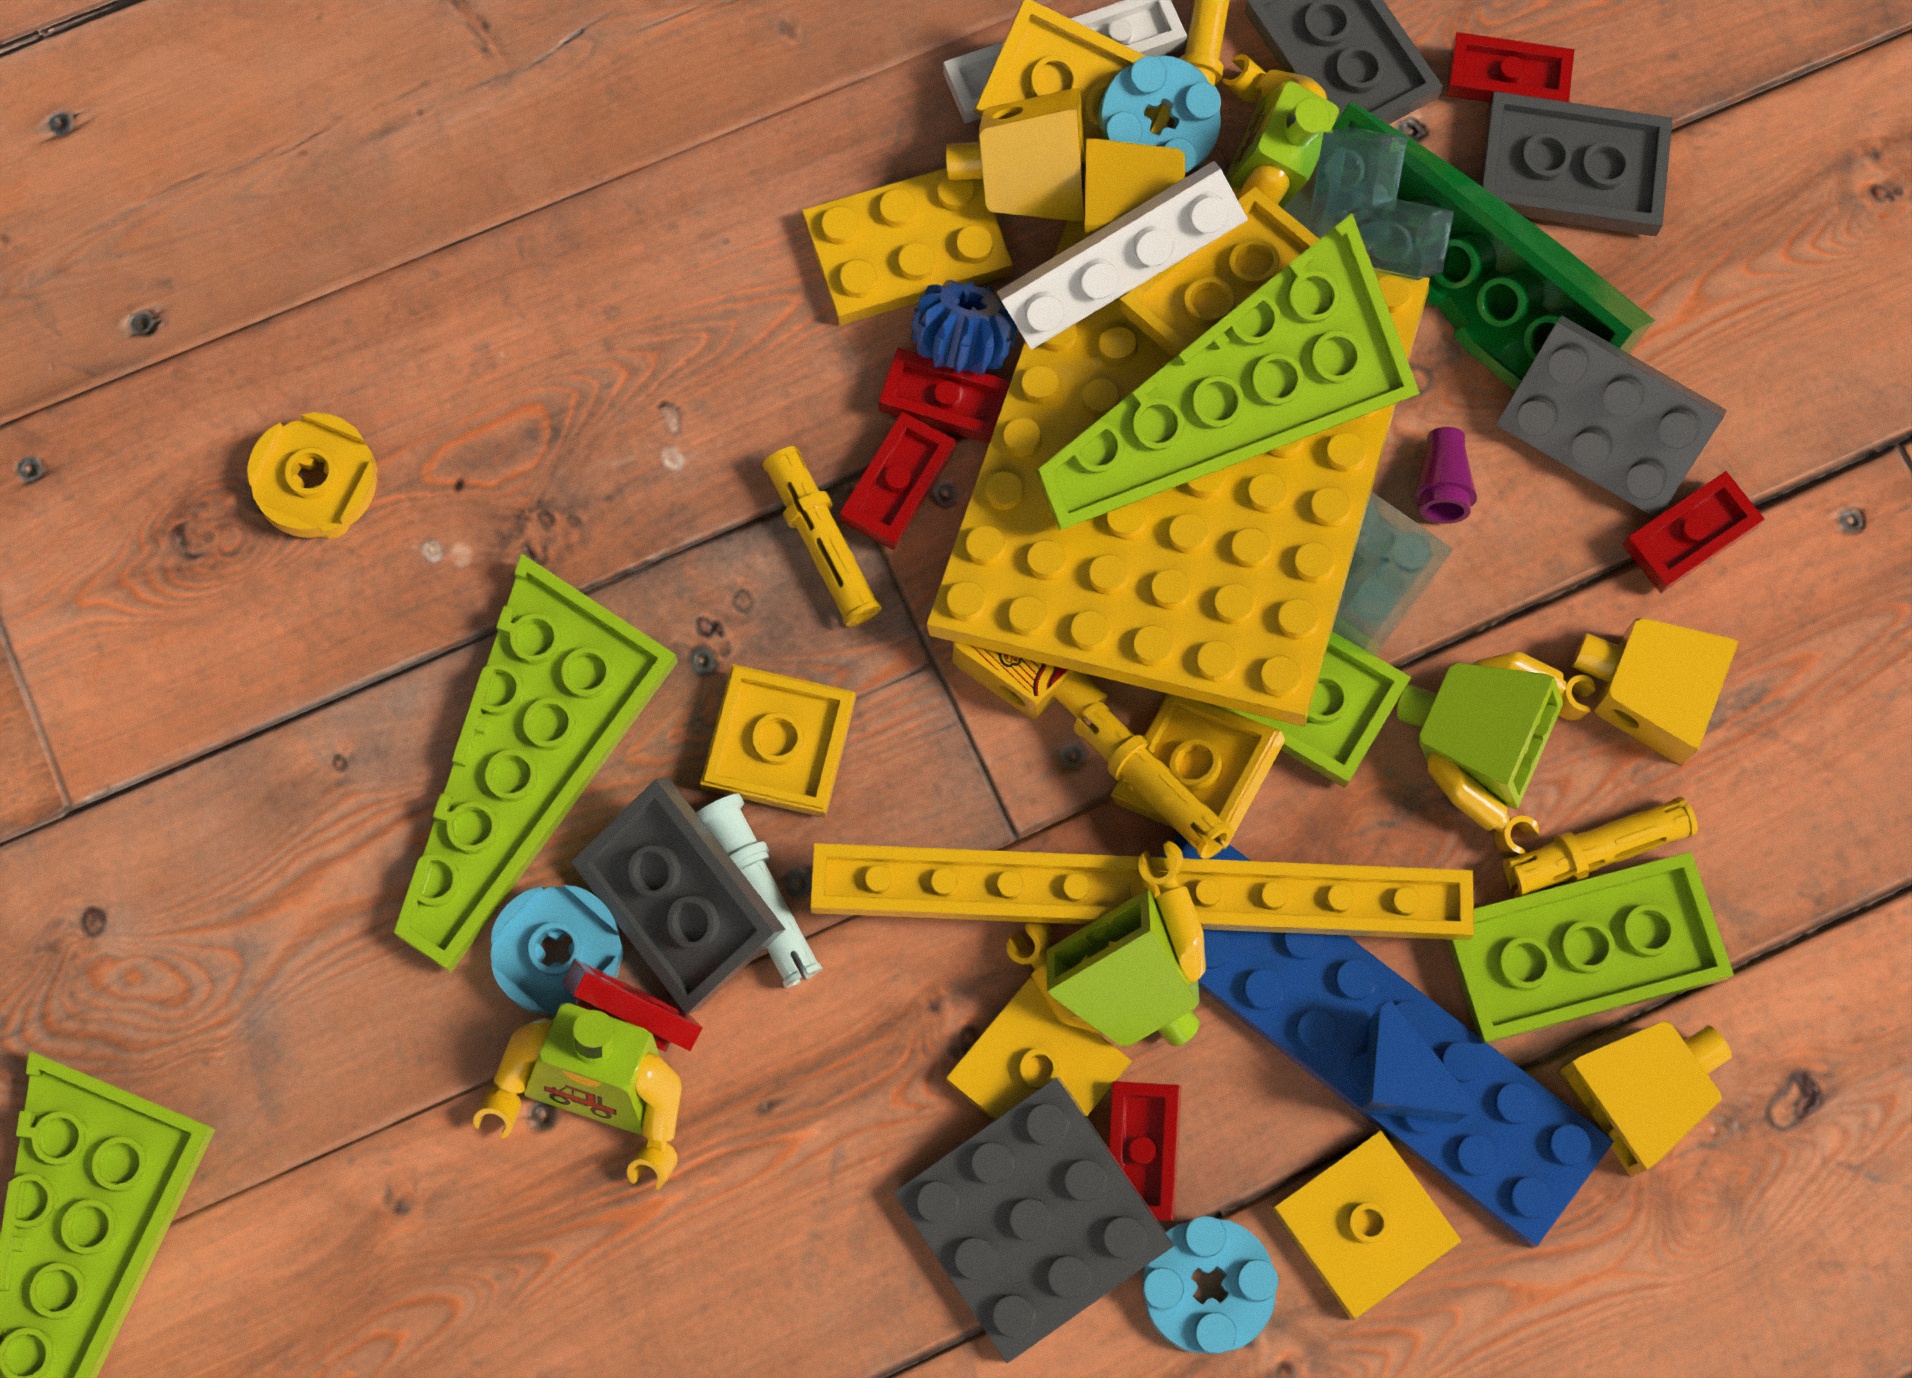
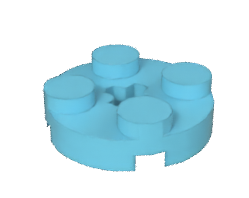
(1148, 83)
(551, 913)
(1248, 1284)

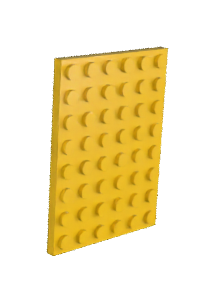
(1186, 593)

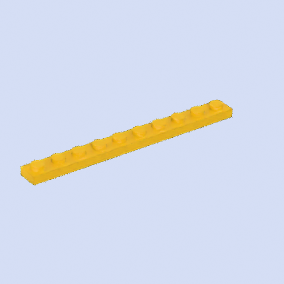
(1088, 886)

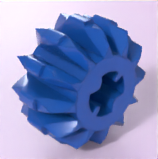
(963, 327)

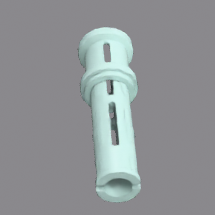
(737, 839)

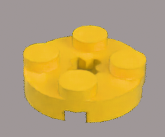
(326, 508)

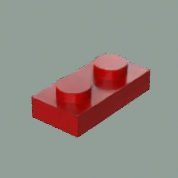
(1508, 66)
(942, 398)
(897, 480)
(1693, 532)
(614, 997)
(1147, 1140)

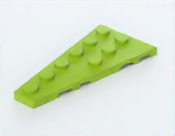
(1272, 371)
(537, 732)
(84, 1216)

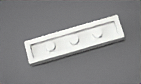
(1139, 24)
(1122, 255)

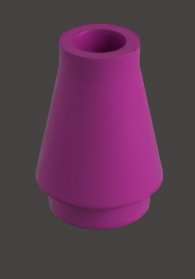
(1445, 481)

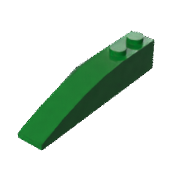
(1501, 272)

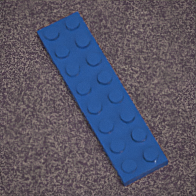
(1314, 1001)

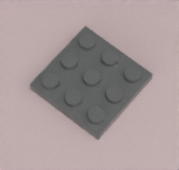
(1033, 1219)

